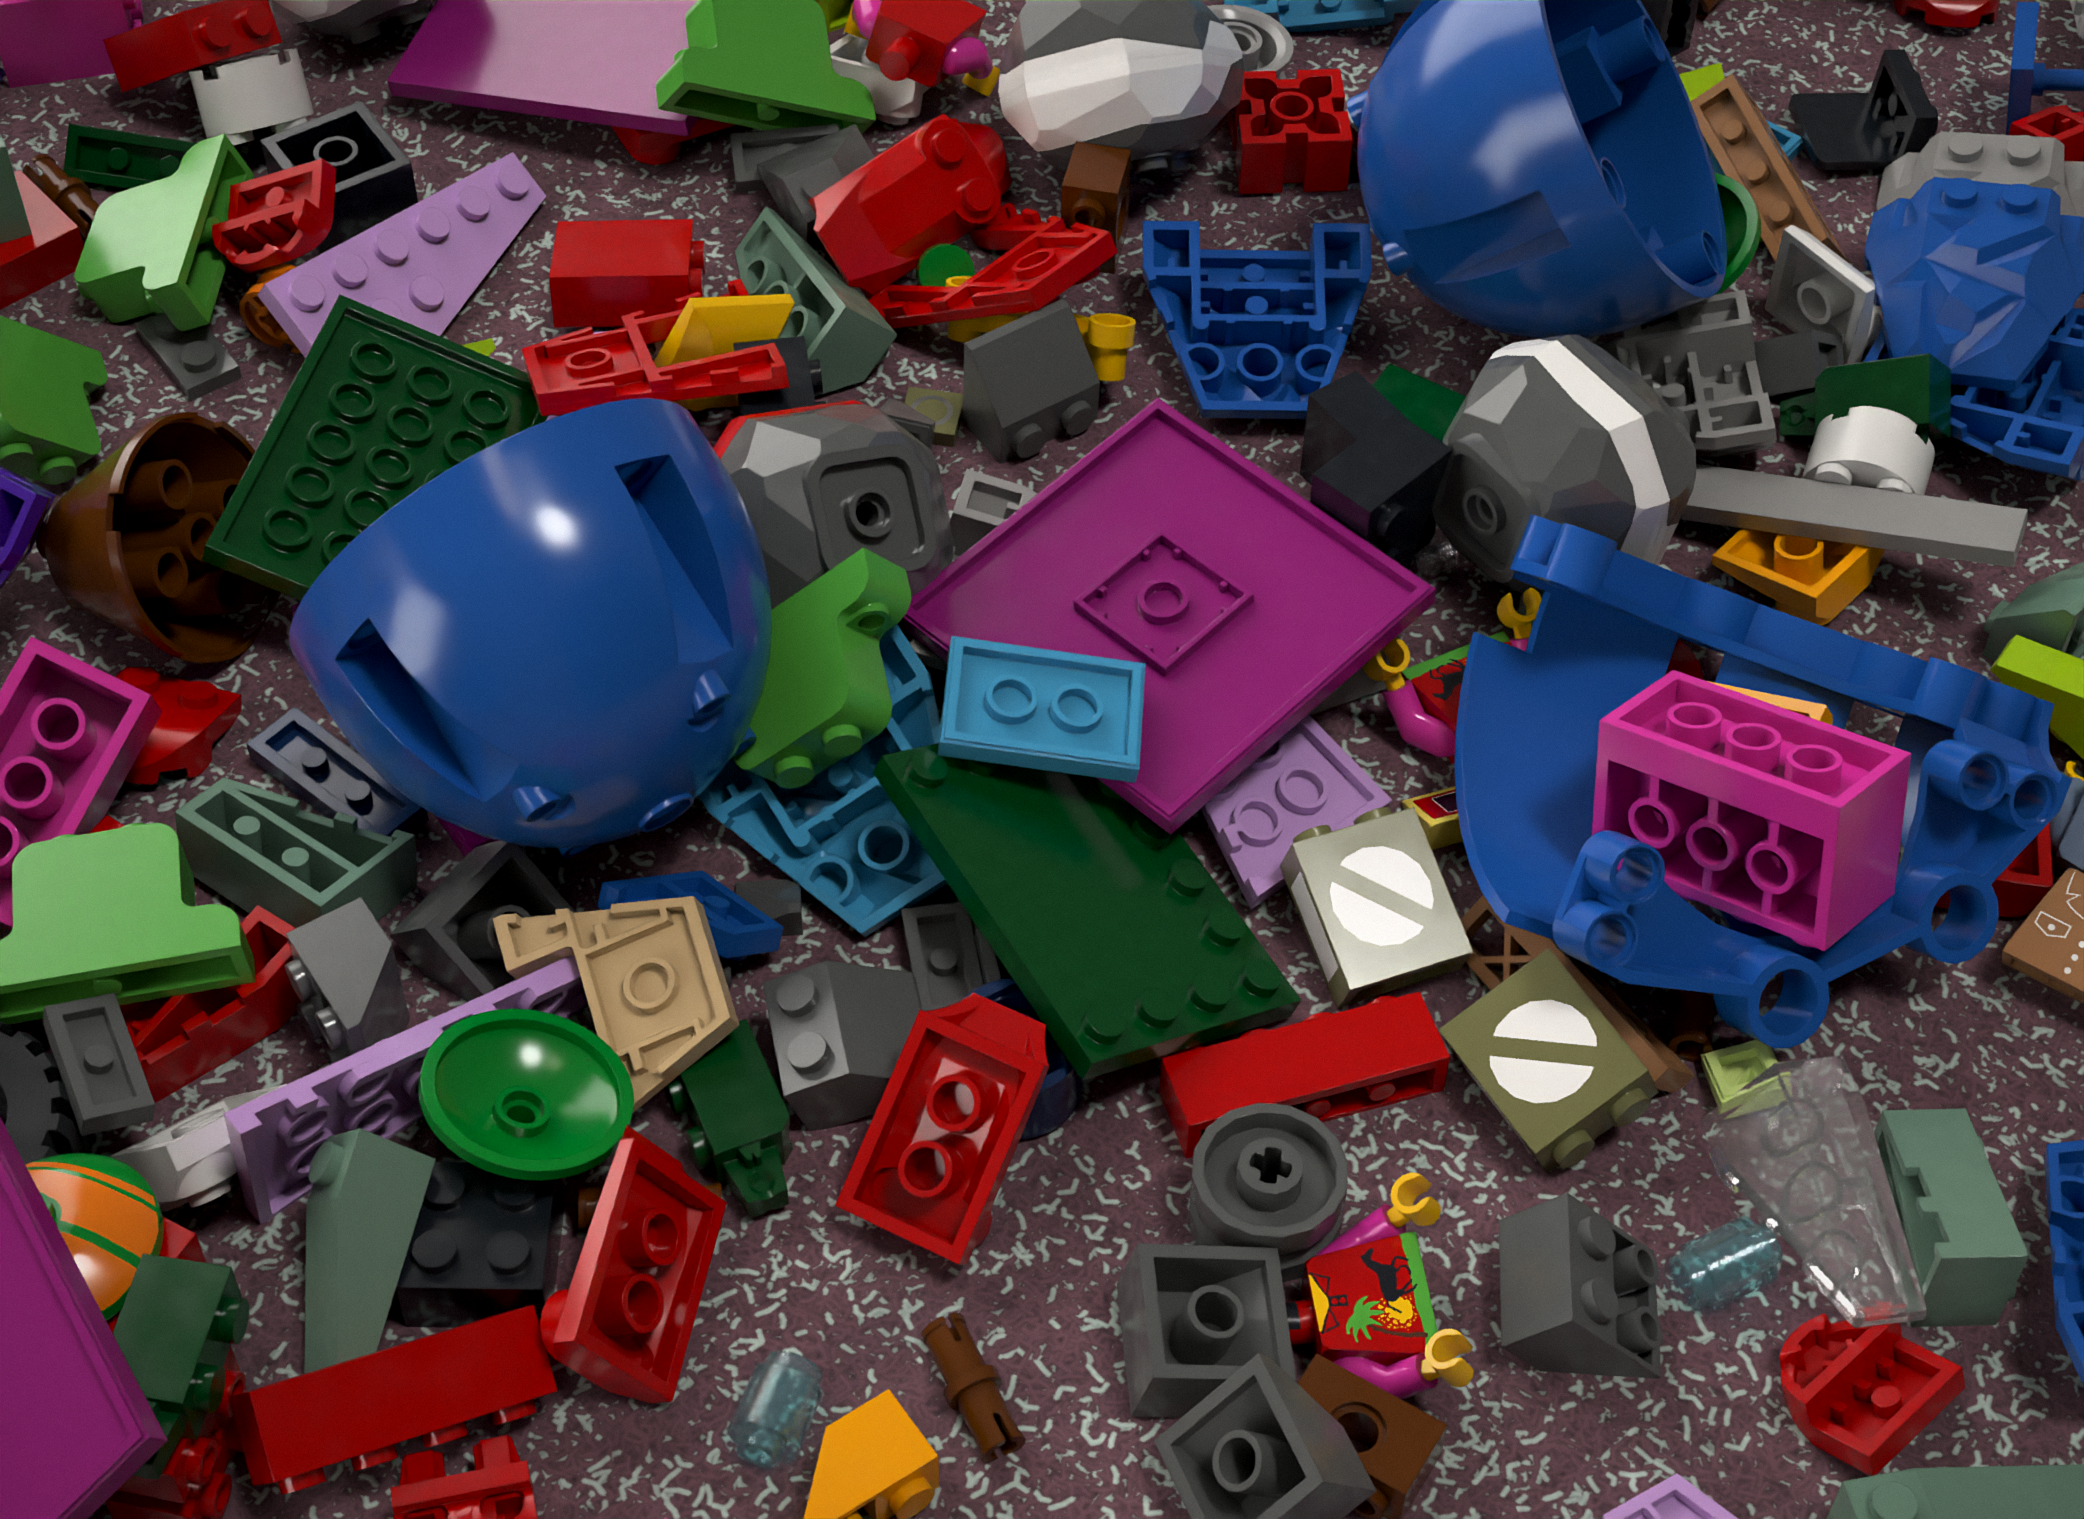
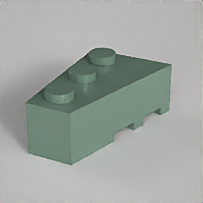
(288, 860)
(1951, 1215)

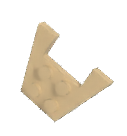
(646, 979)

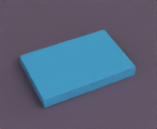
(1042, 709)

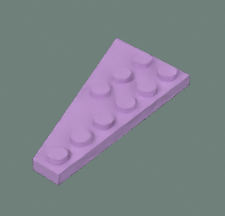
(417, 261)
(1285, 791)
(368, 1090)

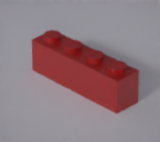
(1320, 1066)
(393, 1396)

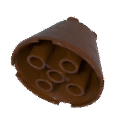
(136, 536)

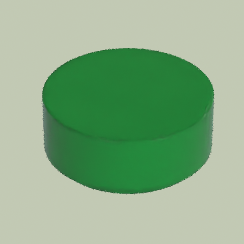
(942, 262)

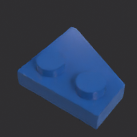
(734, 923)

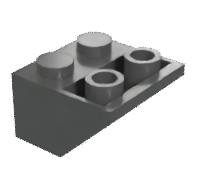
(346, 980)
(1578, 1293)

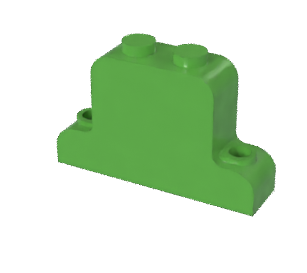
(761, 68)
(156, 243)
(46, 403)
(827, 671)
(113, 919)

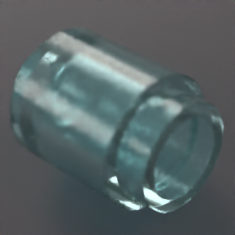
(1727, 1263)
(776, 1409)

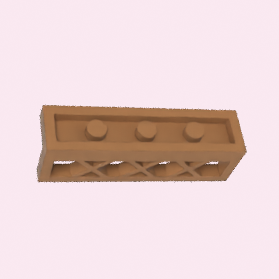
(1758, 162)
(1663, 1064)

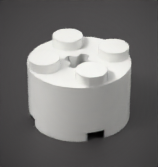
(252, 96)
(1872, 451)

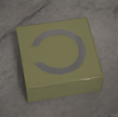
(941, 407)

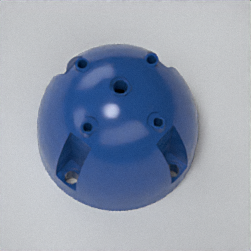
(1540, 167)
(551, 630)

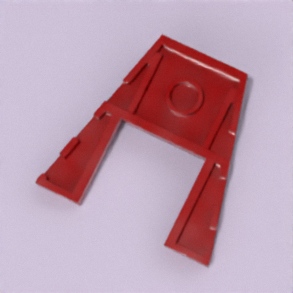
(1033, 273)
(617, 366)

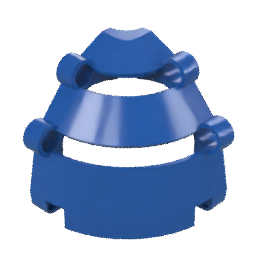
(1608, 632)

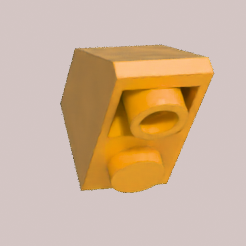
(873, 1462)

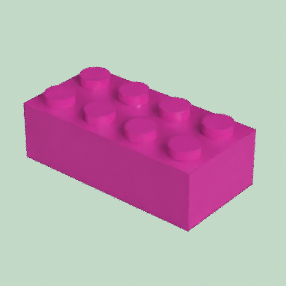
(62, 750)

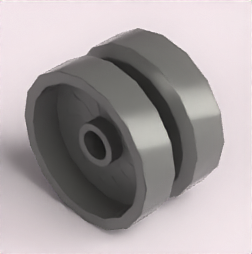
(1268, 1182)

